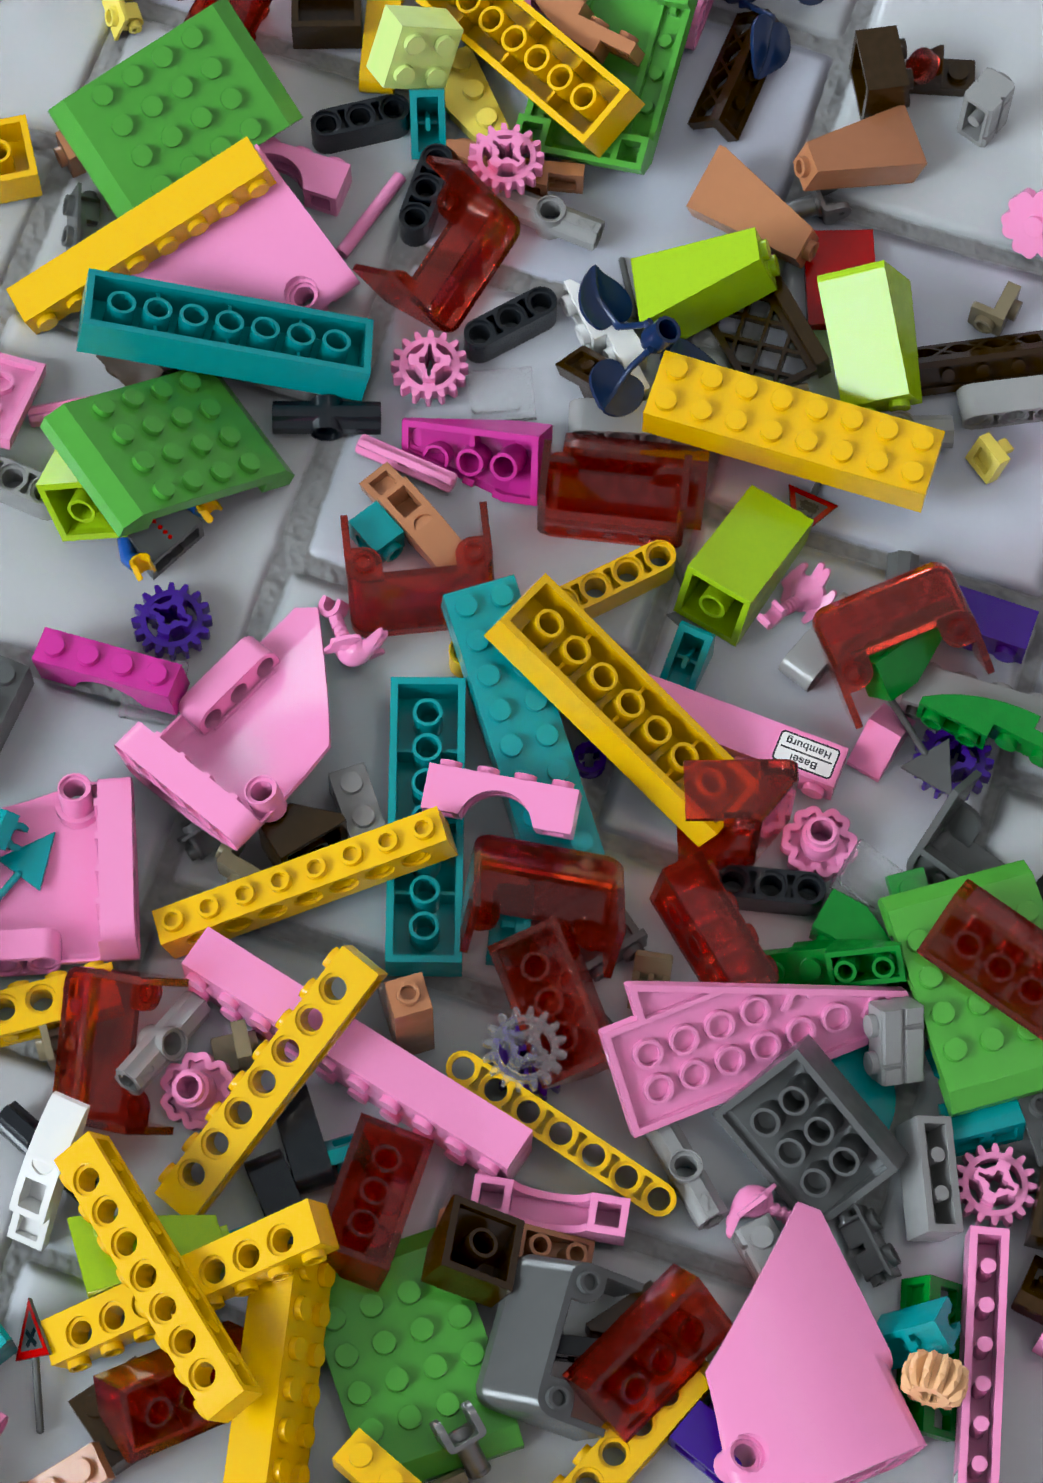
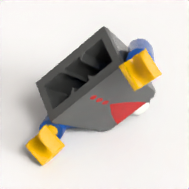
(164, 540)

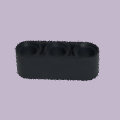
(349, 136)
(419, 208)
(502, 338)
(786, 881)
(305, 1144)
(272, 1183)

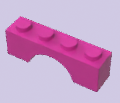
(77, 659)

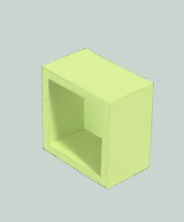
(414, 47)

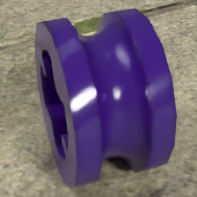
(598, 766)

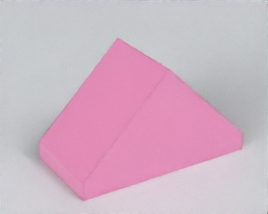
(878, 743)

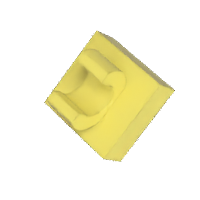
(989, 457)

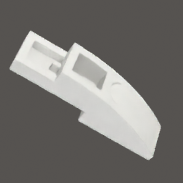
(615, 344)
(38, 1183)

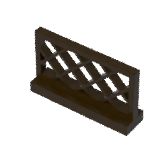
(798, 333)

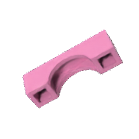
(321, 178)
(455, 790)
(584, 1215)

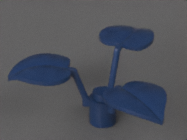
(768, 39)
(607, 304)

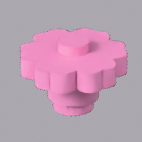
(1025, 223)
(817, 841)
(194, 1088)

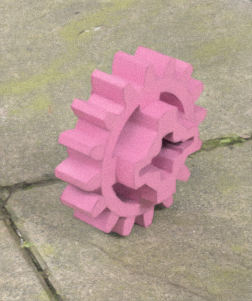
(506, 159)
(412, 364)
(1008, 1191)

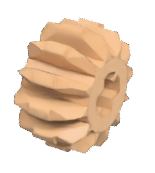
(934, 1379)

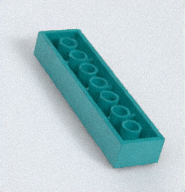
(225, 335)
(514, 717)
(426, 903)

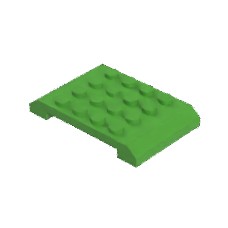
(662, 36)
(174, 107)
(163, 448)
(975, 1046)
(409, 1361)

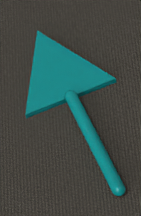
(28, 863)

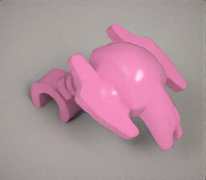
(800, 594)
(349, 649)
(754, 1202)

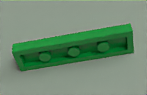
(917, 1291)

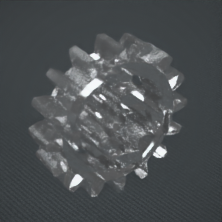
(539, 1058)

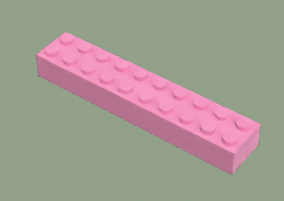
(362, 1061)

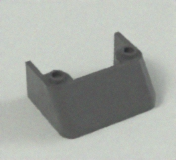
(949, 842)
(526, 1338)

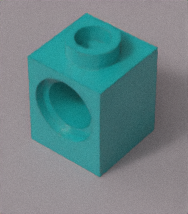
(377, 531)

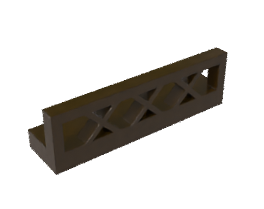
(740, 91)
(960, 363)

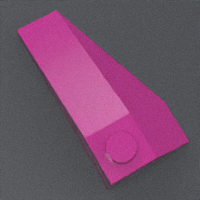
(483, 453)

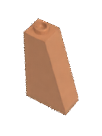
(863, 154)
(737, 200)
(408, 1012)

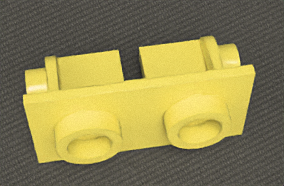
(122, 17)

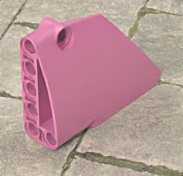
(261, 252)
(242, 733)
(89, 885)
(807, 1373)

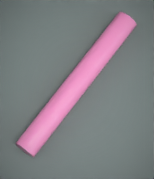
(370, 215)

